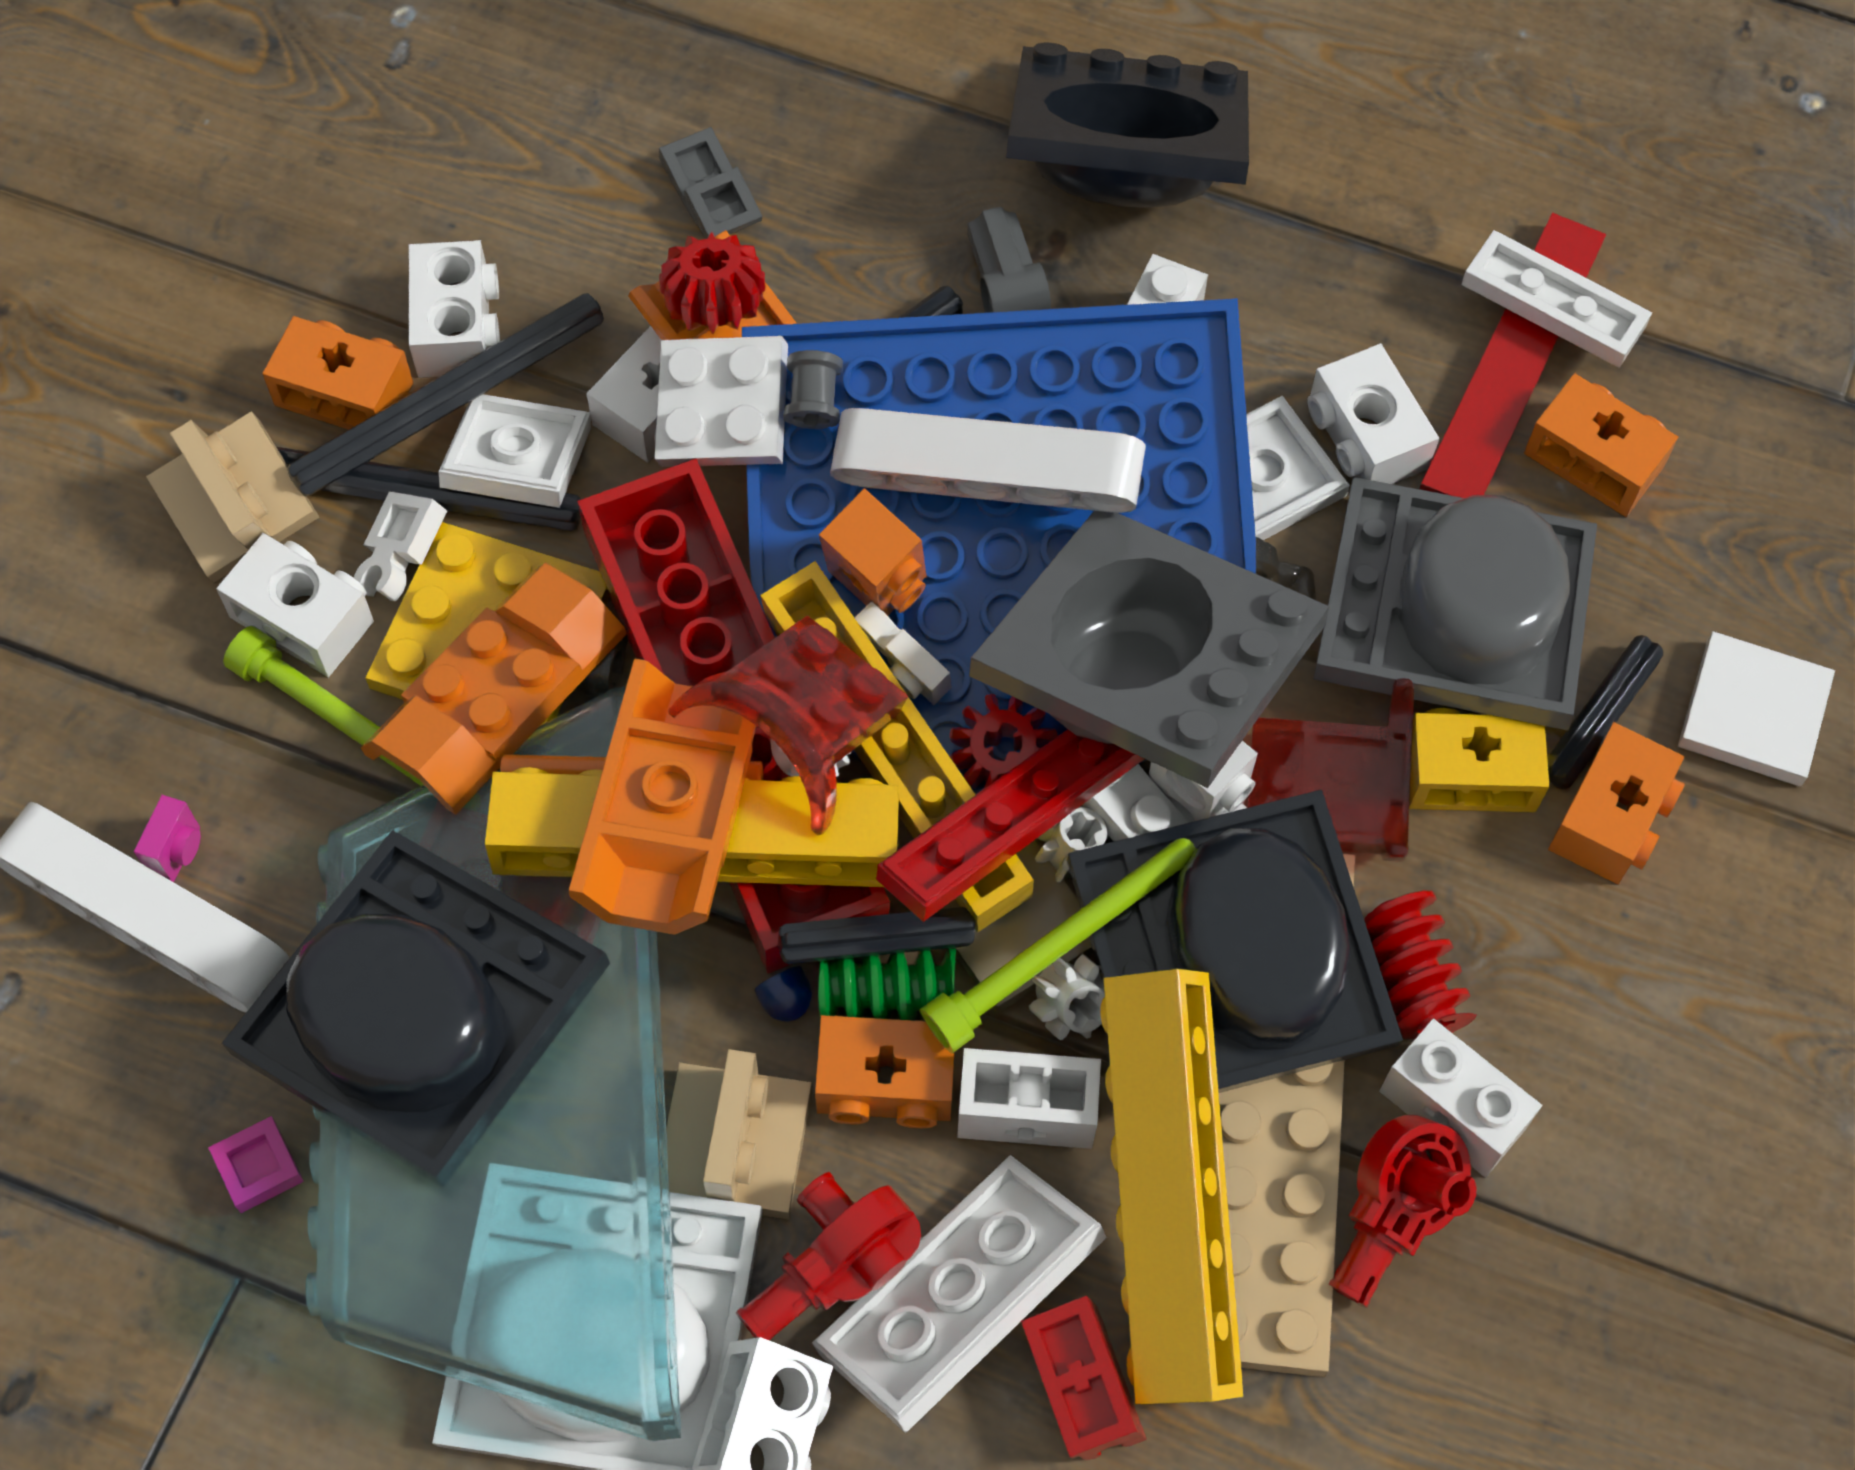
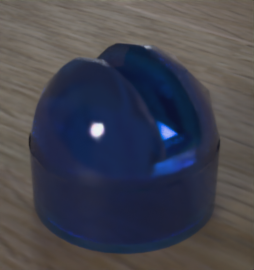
(785, 994)

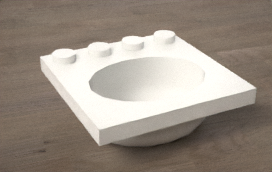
(712, 1278)

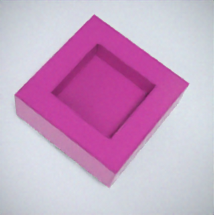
(169, 838)
(255, 1164)

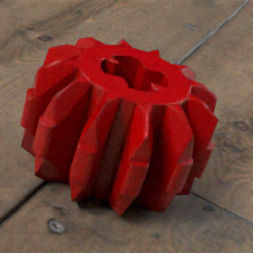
(712, 282)
(989, 731)

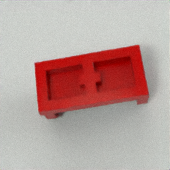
(1083, 1379)

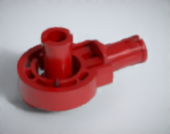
(1402, 1198)
(854, 1254)

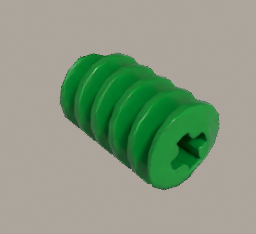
(884, 985)

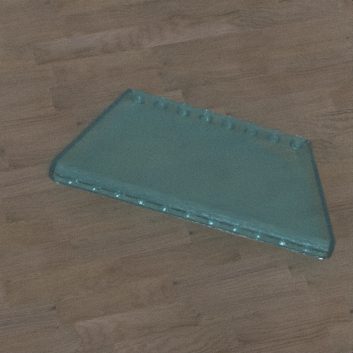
(554, 1234)

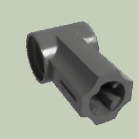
(1005, 266)

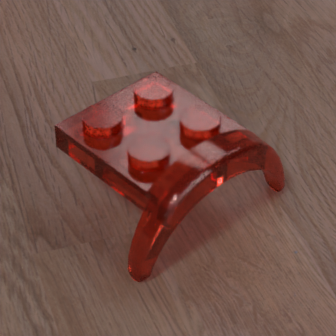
(810, 700)
(1356, 766)

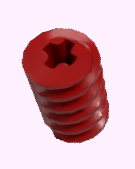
(1412, 966)

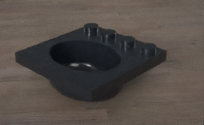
(1129, 125)
(1271, 924)
(417, 1006)

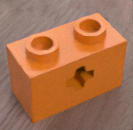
(335, 373)
(1600, 444)
(875, 554)
(1628, 772)
(850, 1065)

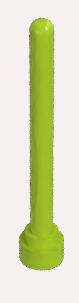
(256, 657)
(957, 1016)

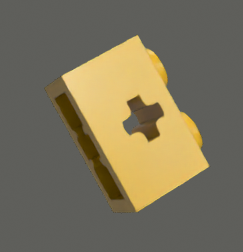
(1476, 763)

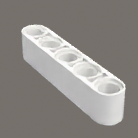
(988, 460)
(140, 907)

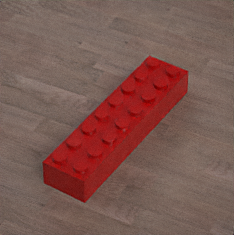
(698, 617)

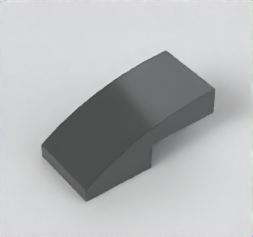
(708, 184)

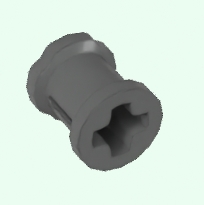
(813, 389)

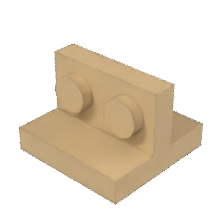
(229, 492)
(737, 1134)

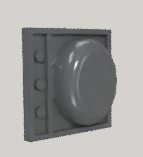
(1461, 599)
(1150, 645)

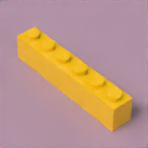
(905, 747)
(542, 819)
(1171, 1188)

